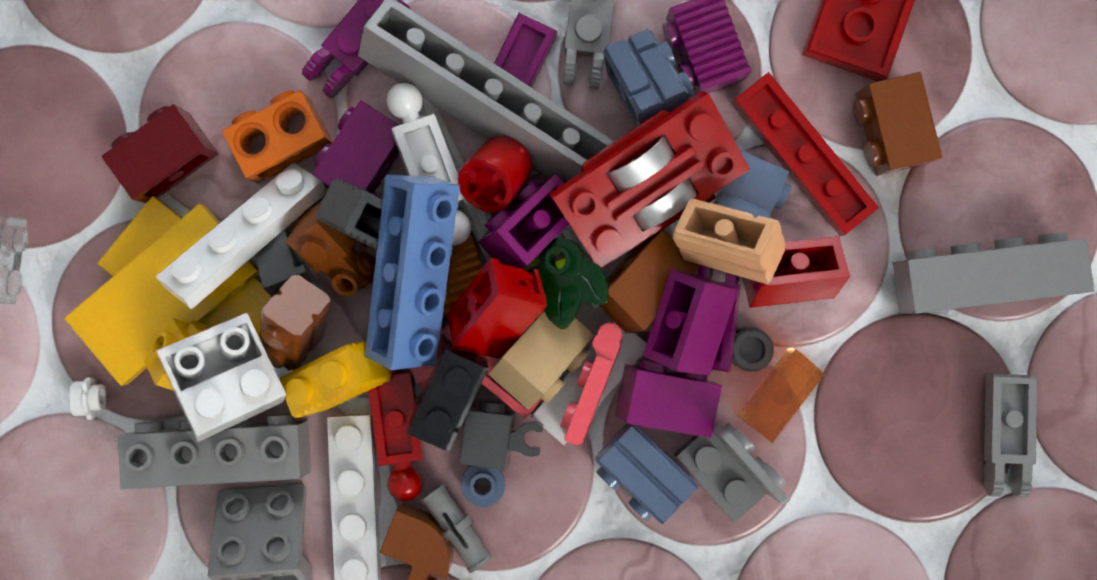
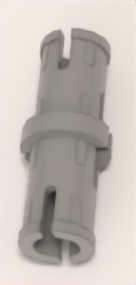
(456, 528)

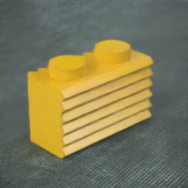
(332, 380)

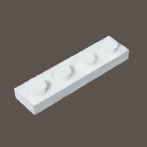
(241, 235)
(353, 497)

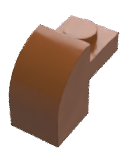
(418, 542)

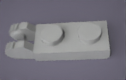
(587, 36)
(1010, 432)

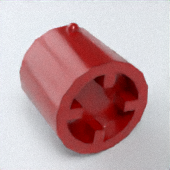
(495, 174)

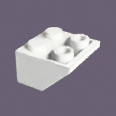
(221, 376)

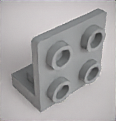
(730, 472)
(259, 534)

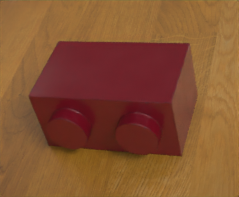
(159, 153)

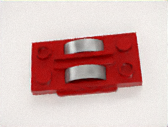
(649, 178)

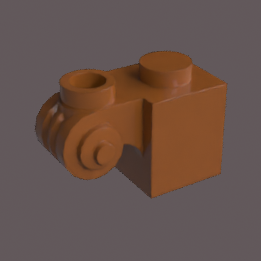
(332, 253)

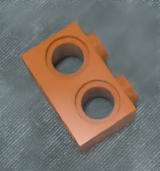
(280, 146)

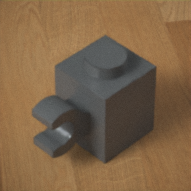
(491, 437)

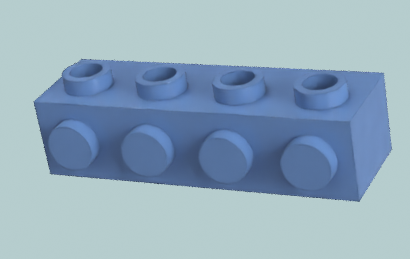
(411, 271)

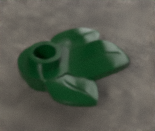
(571, 284)

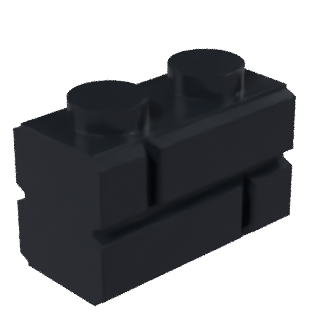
(447, 397)

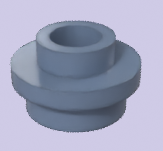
(478, 498)

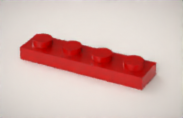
(805, 154)

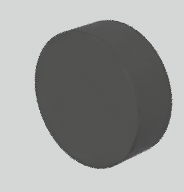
(752, 349)

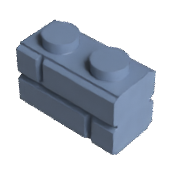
(646, 76)
(645, 473)

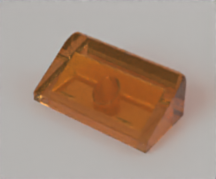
(781, 394)

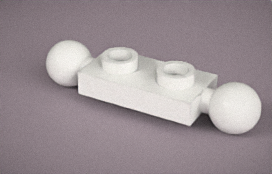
(424, 146)

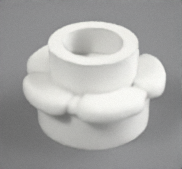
(87, 398)

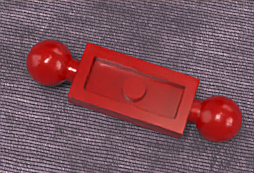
(391, 412)

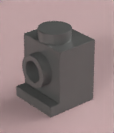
(278, 262)

